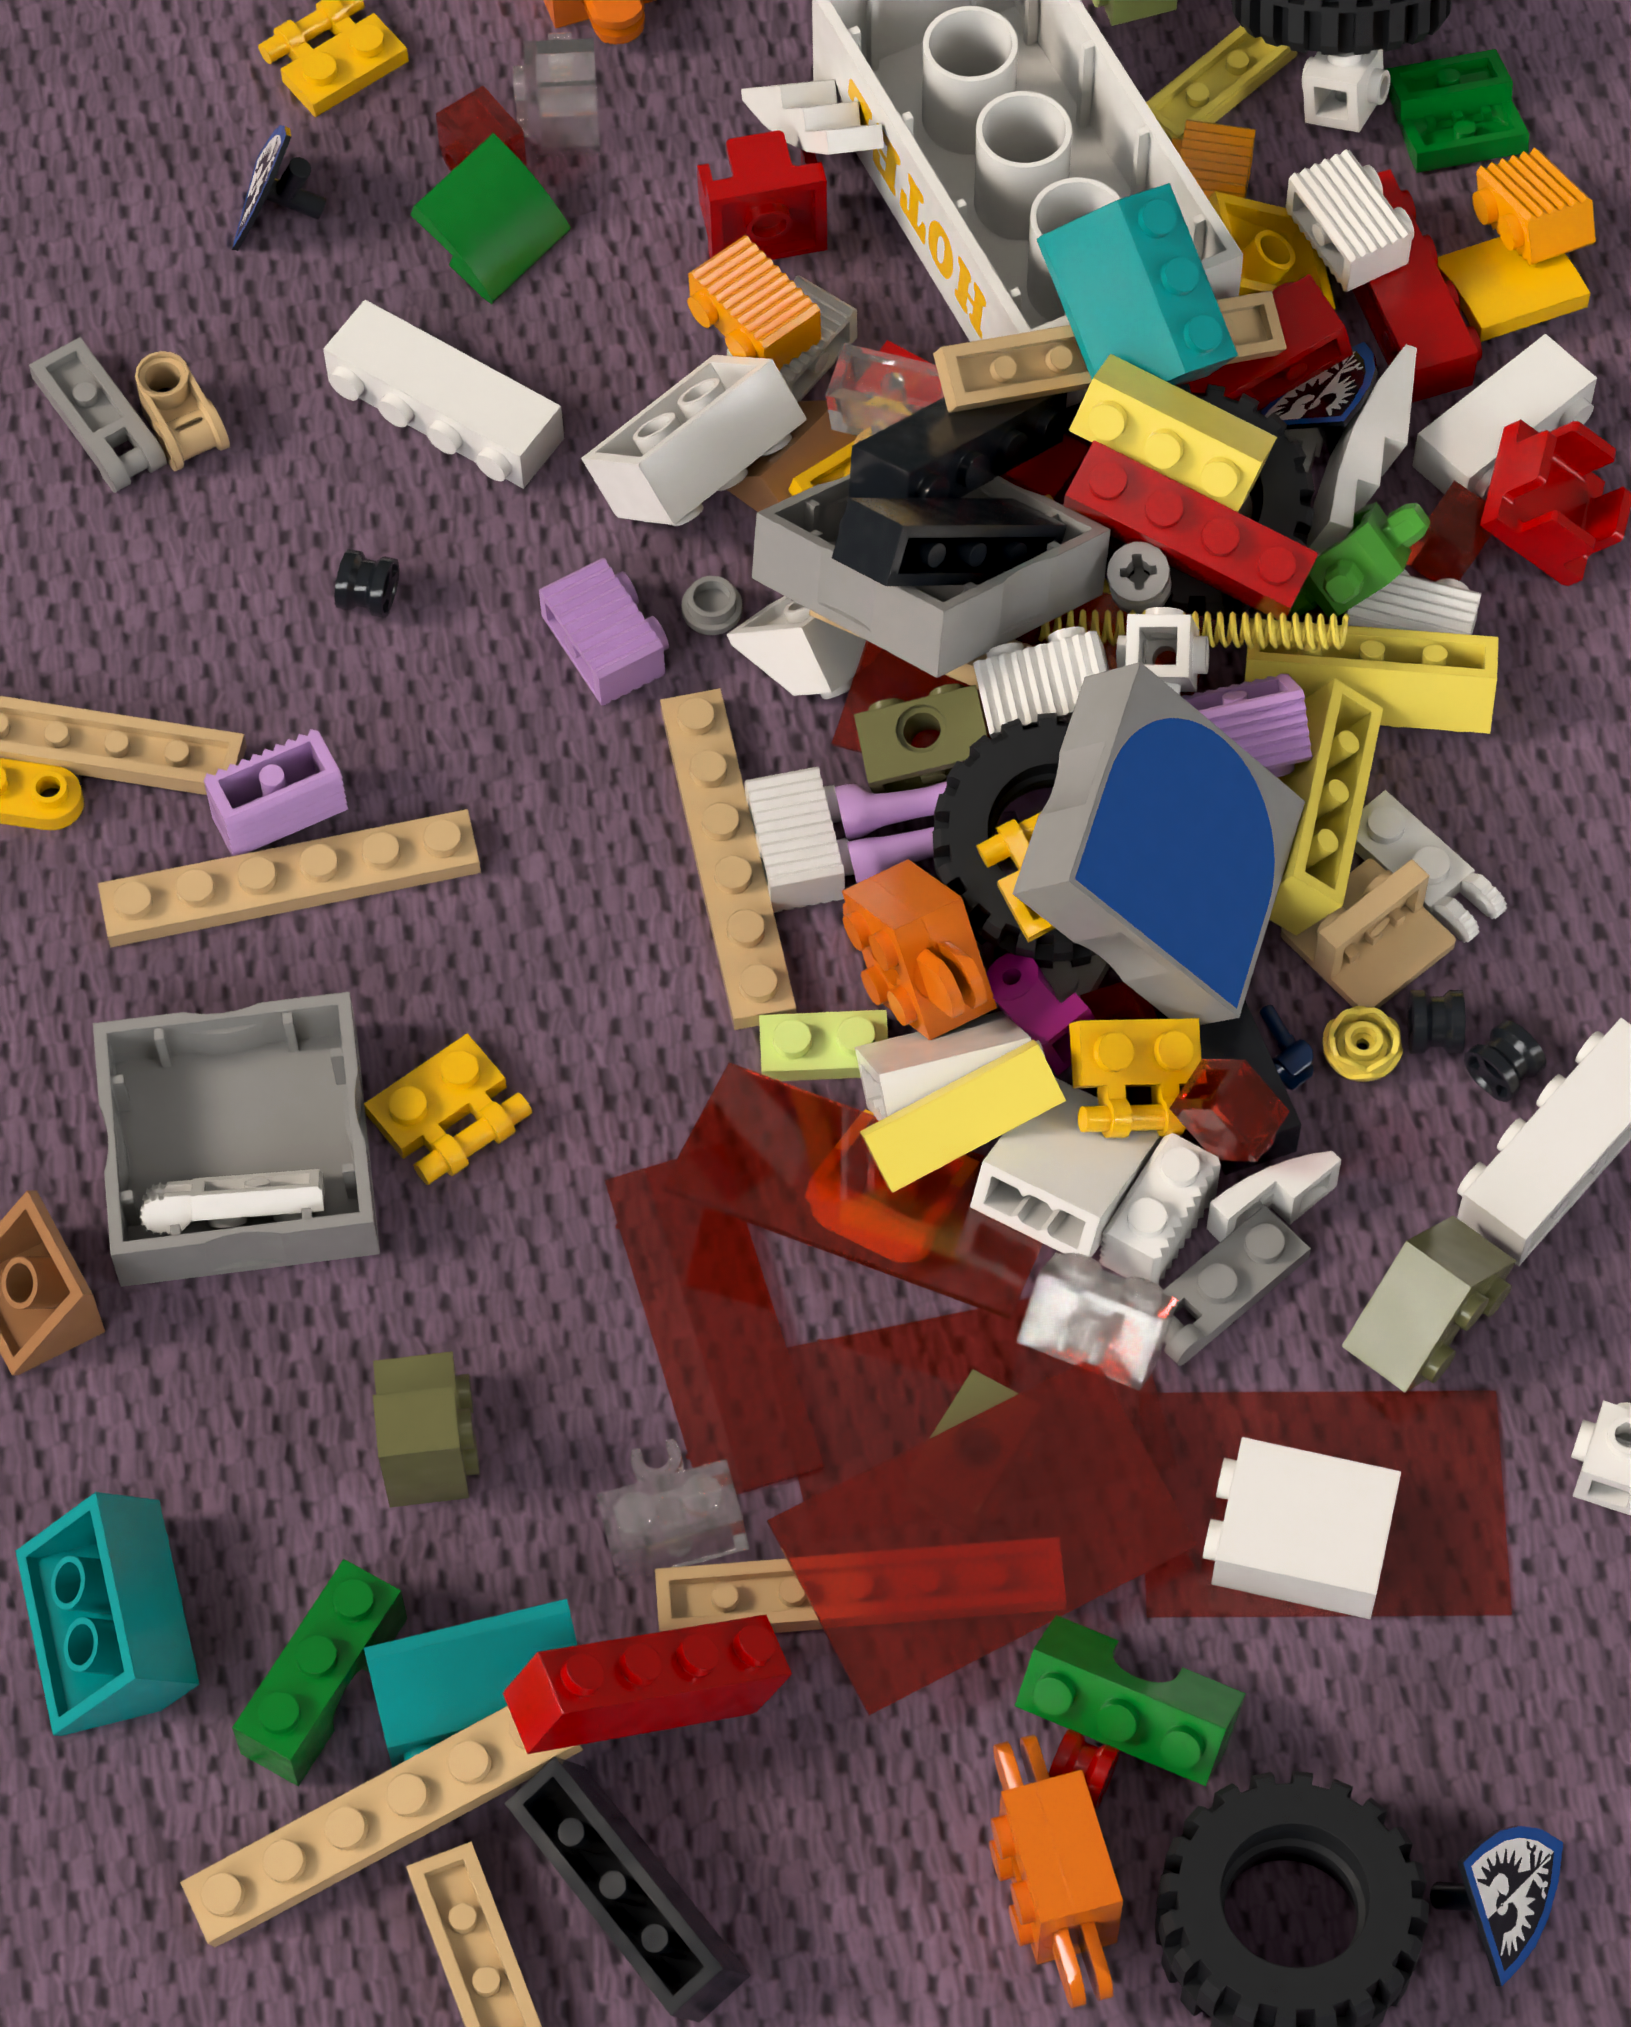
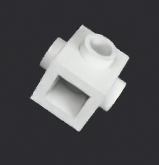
(1344, 88)
(1162, 631)
(1606, 1458)

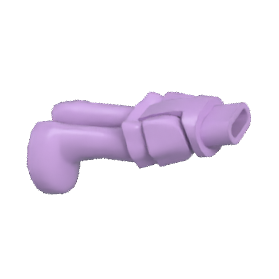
(867, 811)

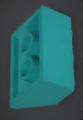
(1138, 289)
(106, 1613)
(457, 1674)

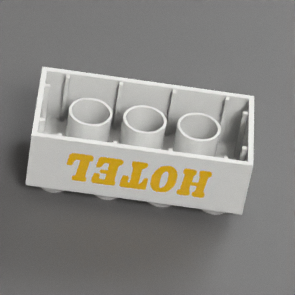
(998, 134)

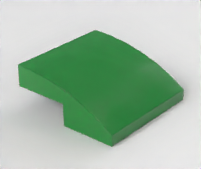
(1457, 110)
(491, 218)

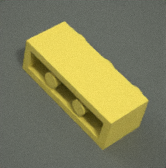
(1172, 432)

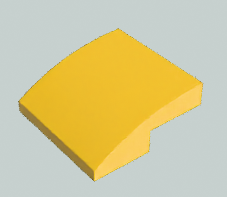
(1507, 294)

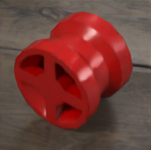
(1095, 1761)

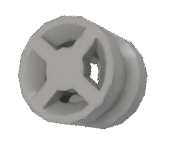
(1140, 589)

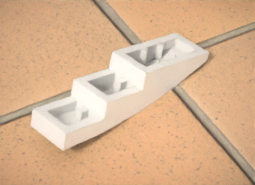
(812, 117)
(1364, 453)

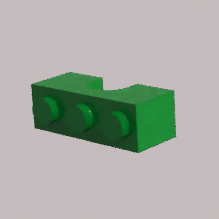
(297, 1700)
(1169, 1723)

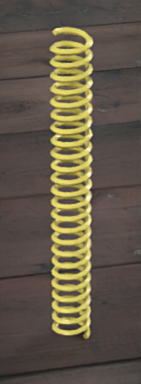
(1282, 634)

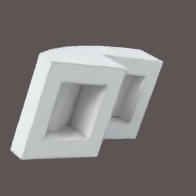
(1285, 1187)

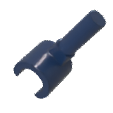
(1296, 1058)

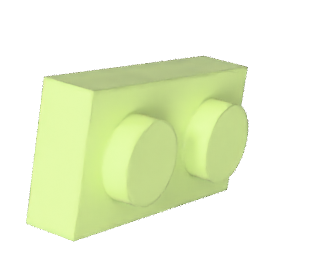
(817, 1043)

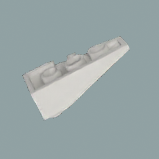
(799, 649)

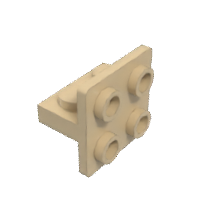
(1377, 937)

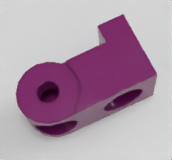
(1031, 1004)

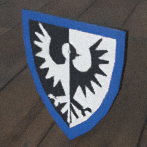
(283, 191)
(1330, 397)
(1511, 1891)

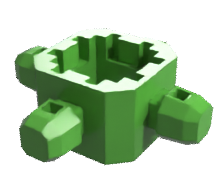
(1364, 560)

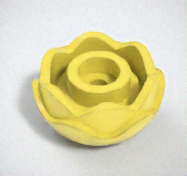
(1365, 1026)

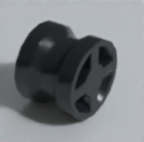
(366, 583)
(1436, 1021)
(1505, 1060)

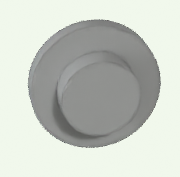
(712, 606)

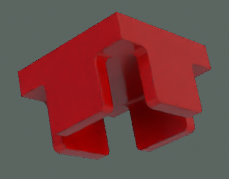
(765, 198)
(1551, 502)

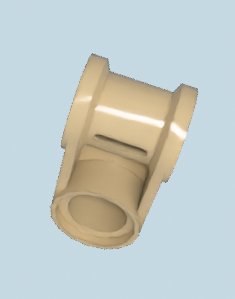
(181, 417)

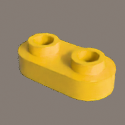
(22, 800)

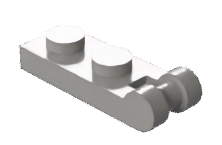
(97, 413)
(1231, 1281)

